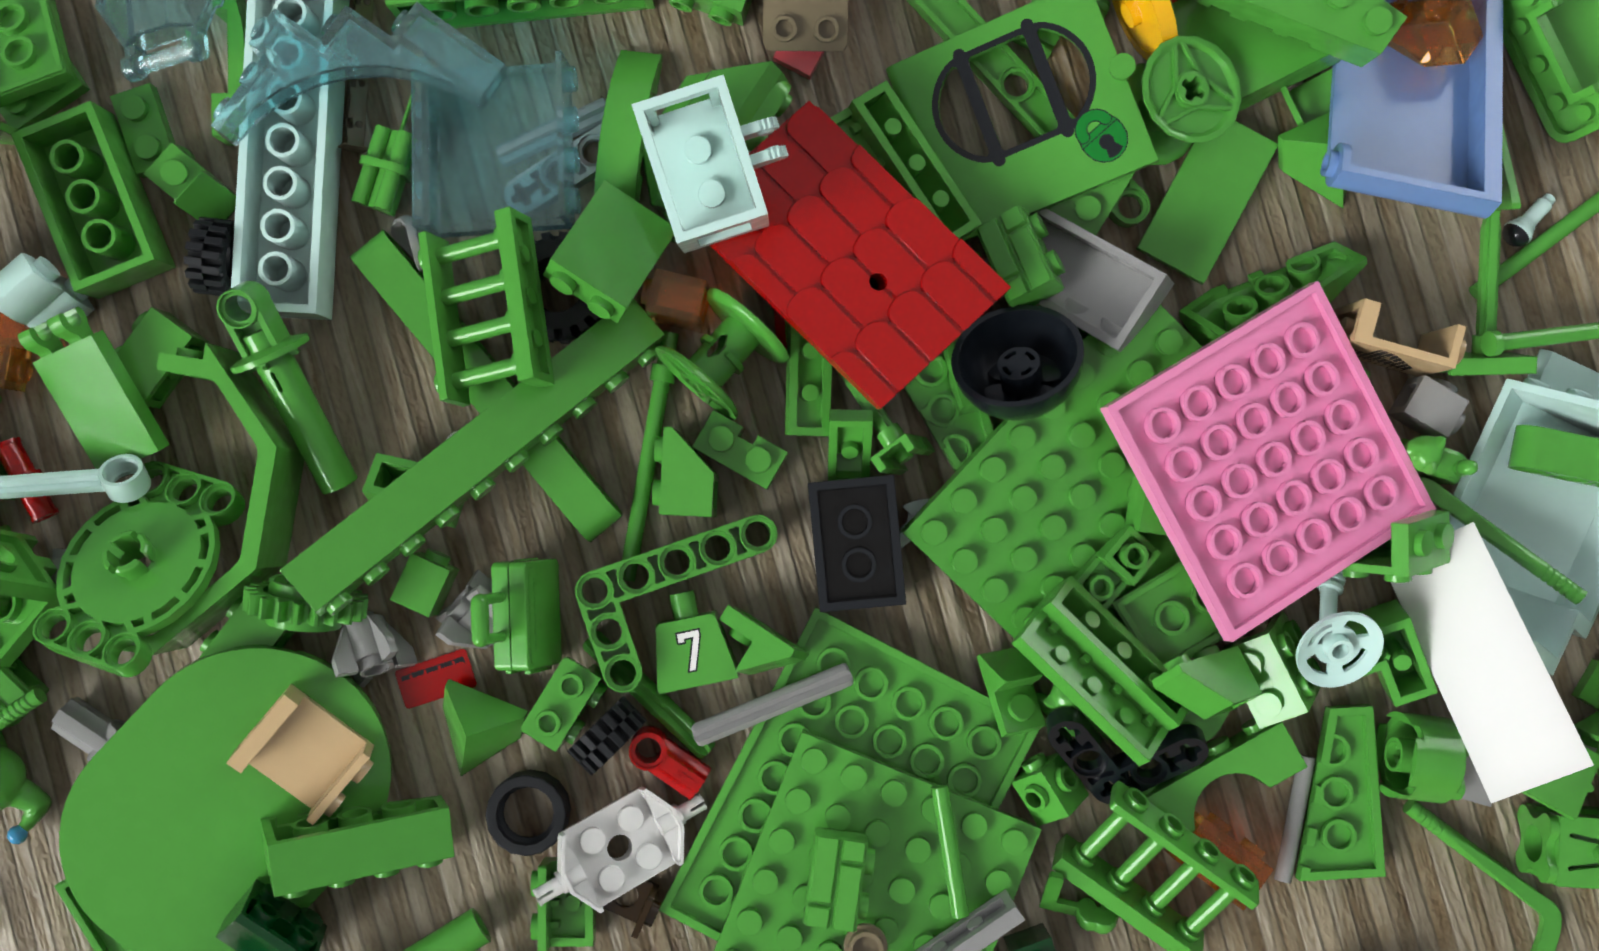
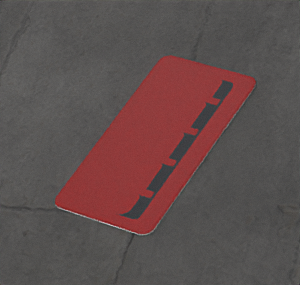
(428, 679)

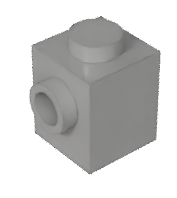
(1430, 406)

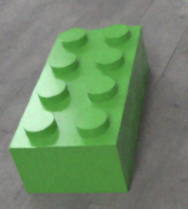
(93, 200)

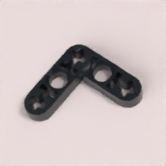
(1114, 767)

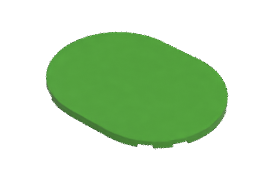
(172, 835)

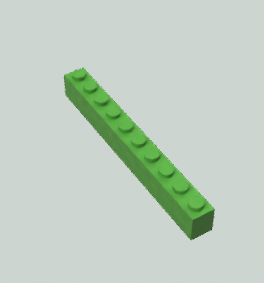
(469, 461)

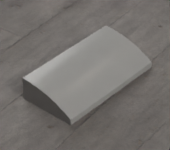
(1104, 286)

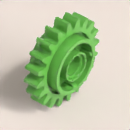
(287, 610)

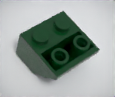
(271, 923)

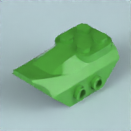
(756, 93)

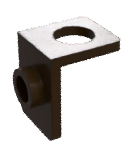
(642, 911)

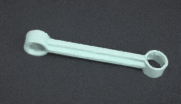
(83, 481)

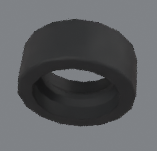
(496, 820)

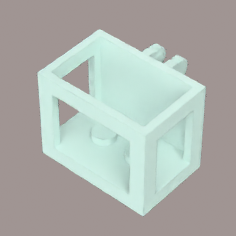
(705, 163)

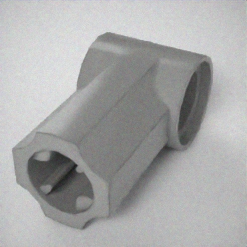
(84, 726)

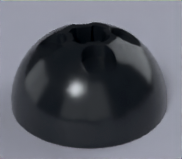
(1018, 361)

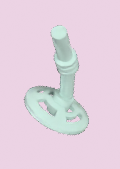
(1336, 642)

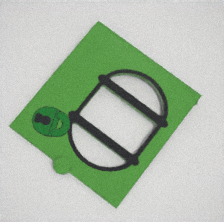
(1079, 155)

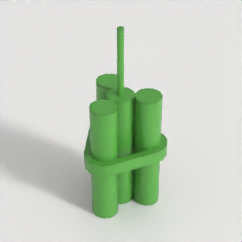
(385, 168)

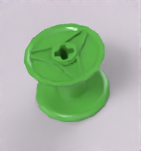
(1185, 95)
(738, 337)

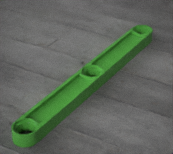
(1031, 109)

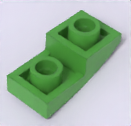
(1116, 565)

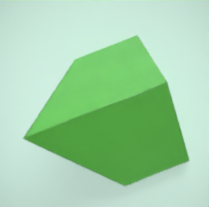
(1302, 155)
(479, 724)

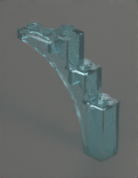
(353, 48)

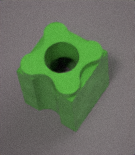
(1559, 848)

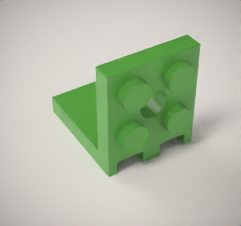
(29, 585)

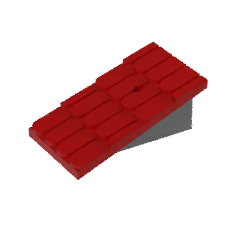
(857, 260)

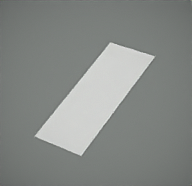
(1491, 672)

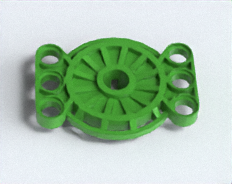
(117, 591)

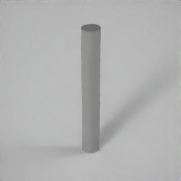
(1294, 822)

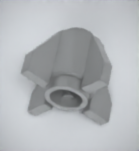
(457, 617)
(370, 650)

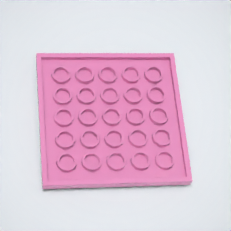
(1268, 460)

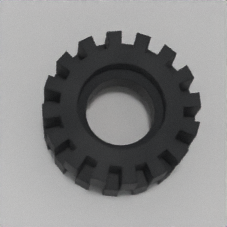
(210, 255)
(607, 735)

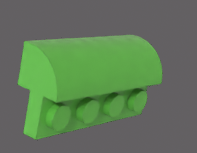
(894, 140)
(1100, 669)

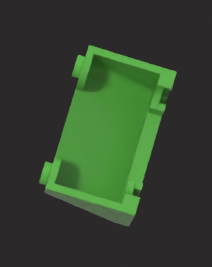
(1557, 60)

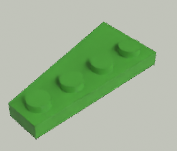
(1344, 807)

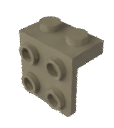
(805, 25)

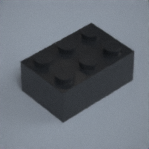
(857, 543)

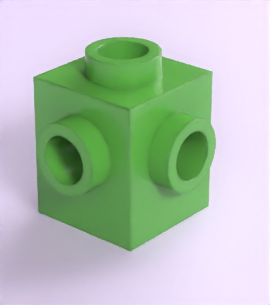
(1049, 788)

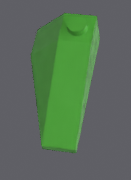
(1226, 308)

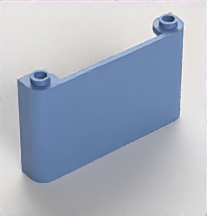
(1421, 129)

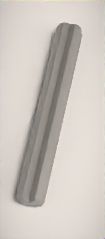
(772, 704)

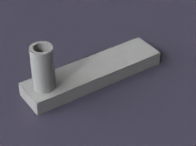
(980, 927)

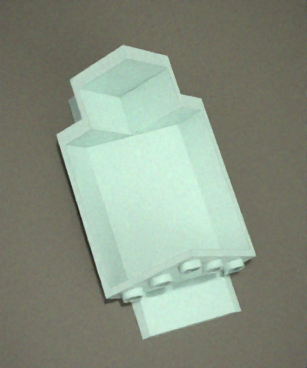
(1541, 512)

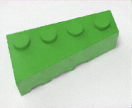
(1341, 28)
(356, 845)

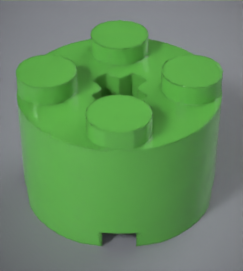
(1421, 758)

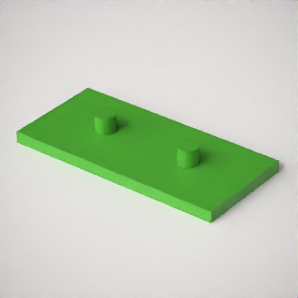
(1206, 201)

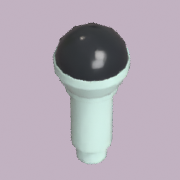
(1521, 229)

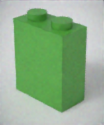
(609, 252)

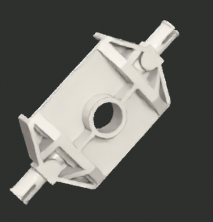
(654, 840)

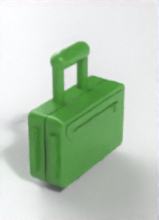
(524, 615)

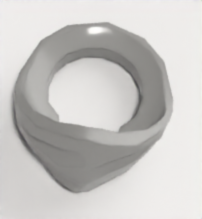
(407, 237)

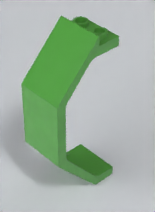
(271, 499)

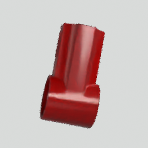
(671, 764)

